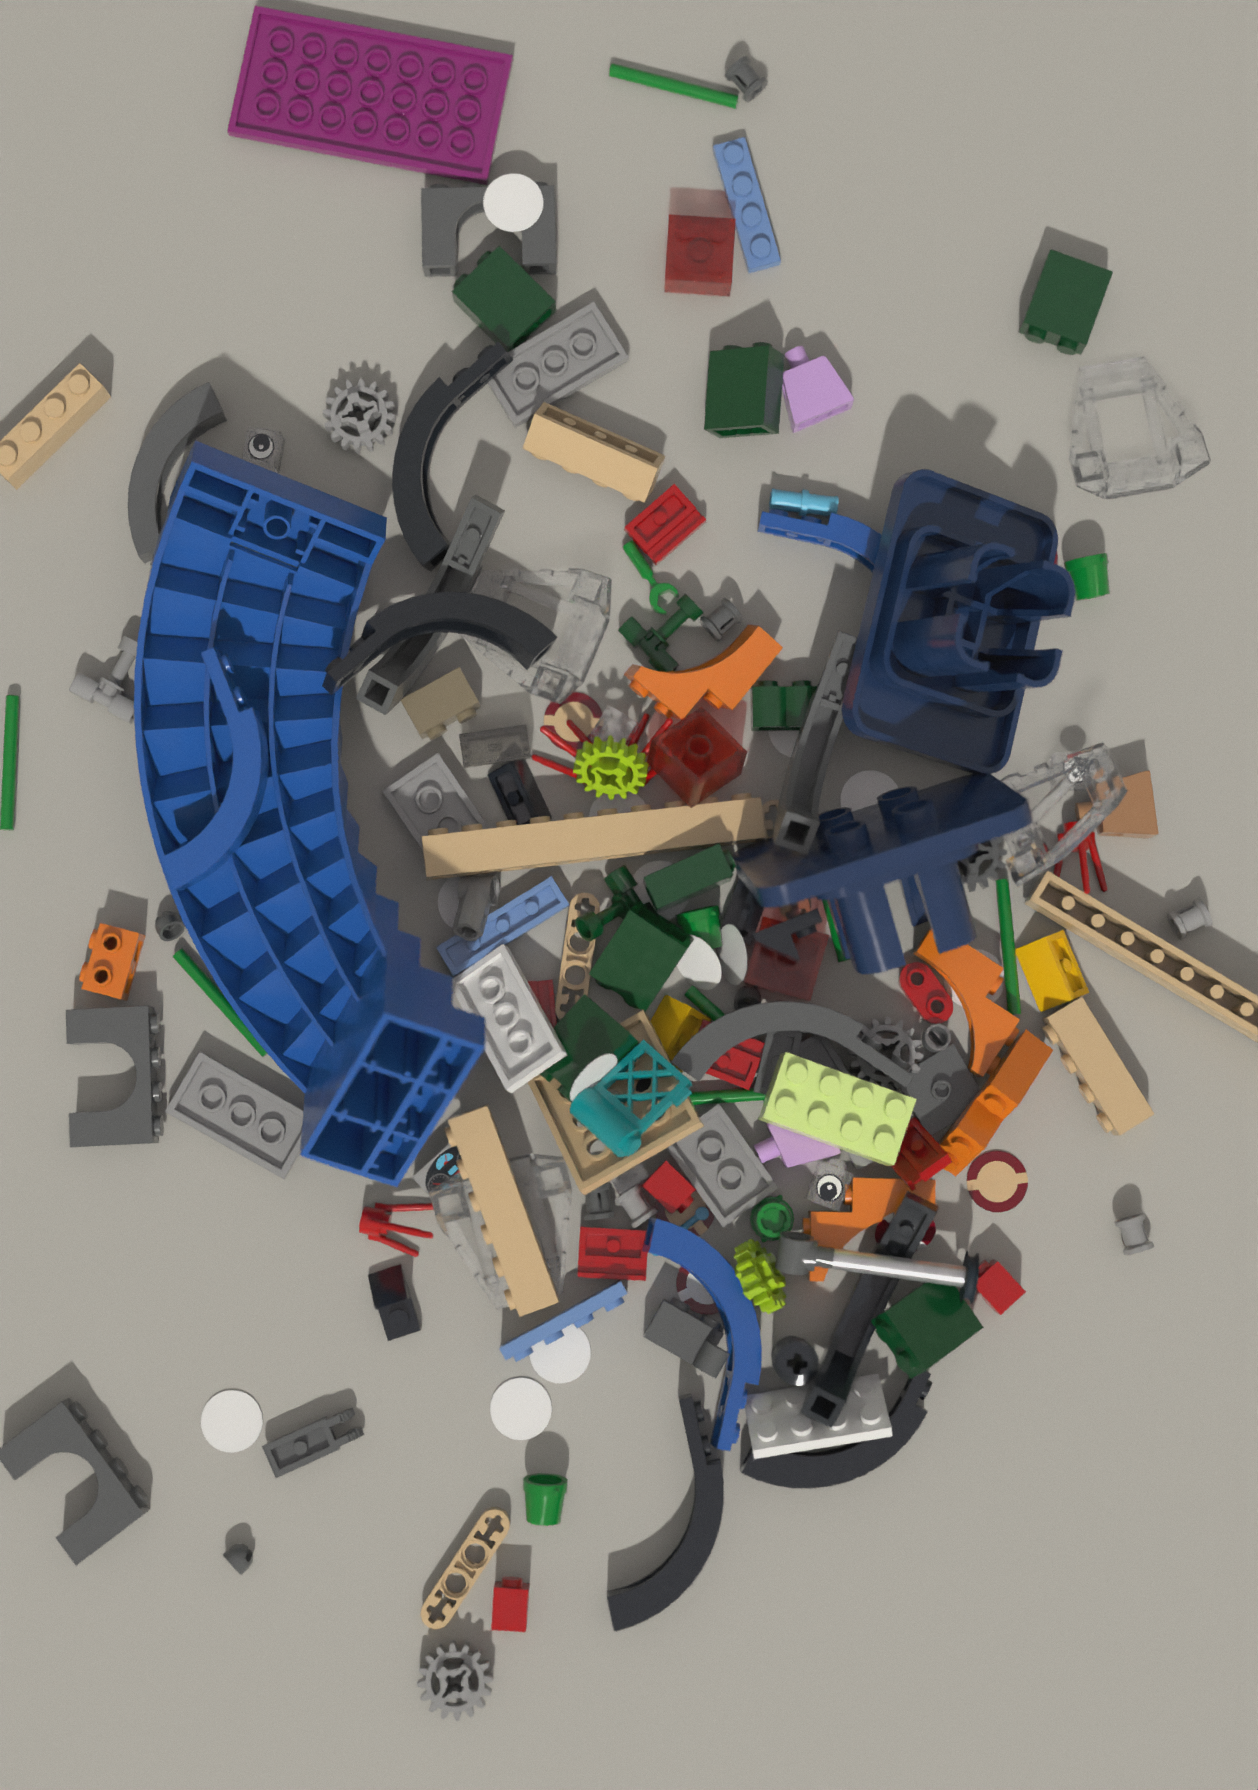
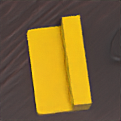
(1051, 971)
(676, 1024)

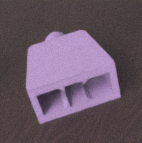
(812, 390)
(792, 1147)

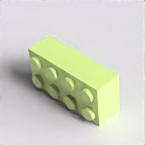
(837, 1109)

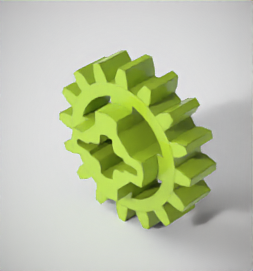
(610, 767)
(759, 1276)

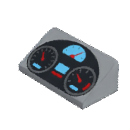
(438, 1168)

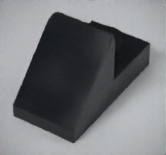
(779, 939)
(394, 1302)

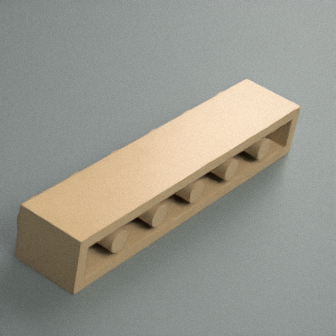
(503, 1210)

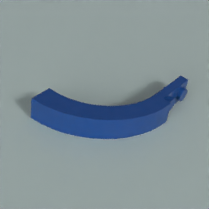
(839, 533)
(246, 787)
(736, 1313)

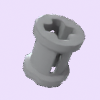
(1189, 918)
(636, 1205)
(1134, 1234)

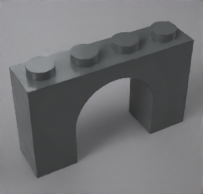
(447, 210)
(137, 1118)
(117, 1500)

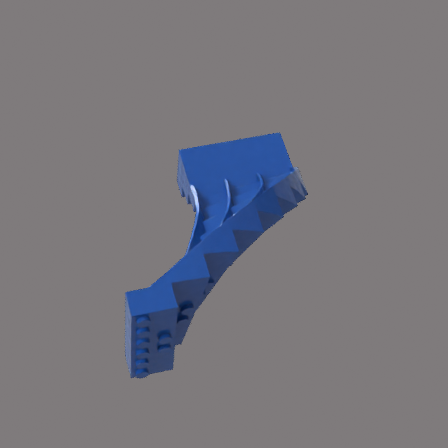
(296, 908)

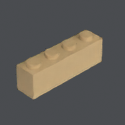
(50, 425)
(593, 452)
(1097, 1066)

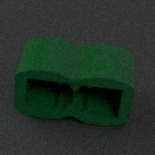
(779, 706)

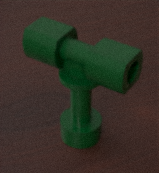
(654, 642)
(621, 884)

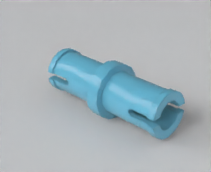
(803, 502)

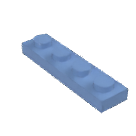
(746, 205)
(505, 925)
(552, 1328)

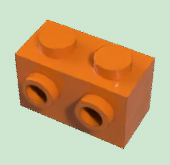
(112, 961)

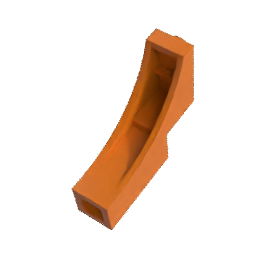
(722, 678)
(972, 978)
(994, 1101)
(868, 1204)

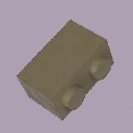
(441, 704)

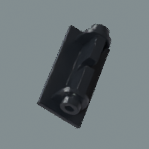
(744, 912)

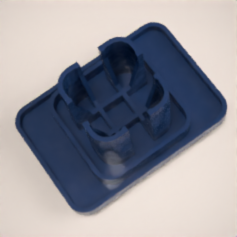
(955, 623)
(901, 838)

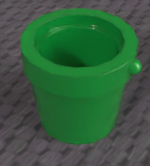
(1089, 576)
(702, 923)
(771, 1218)
(544, 1498)

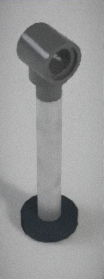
(800, 1254)

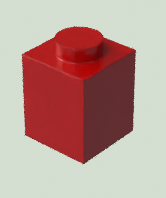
(669, 1189)
(997, 1286)
(510, 1605)

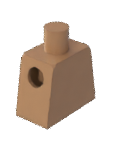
(1134, 815)

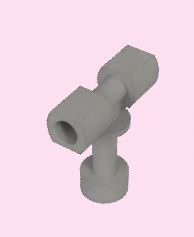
(109, 691)

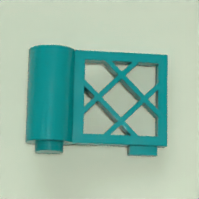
(612, 1120)

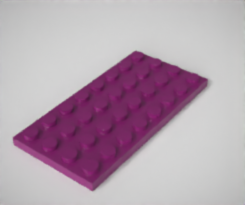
(370, 95)

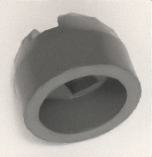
(162, 926)
(746, 992)
(939, 1034)
(239, 1557)

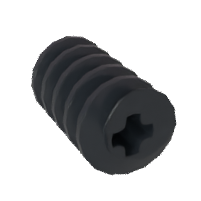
(804, 1370)

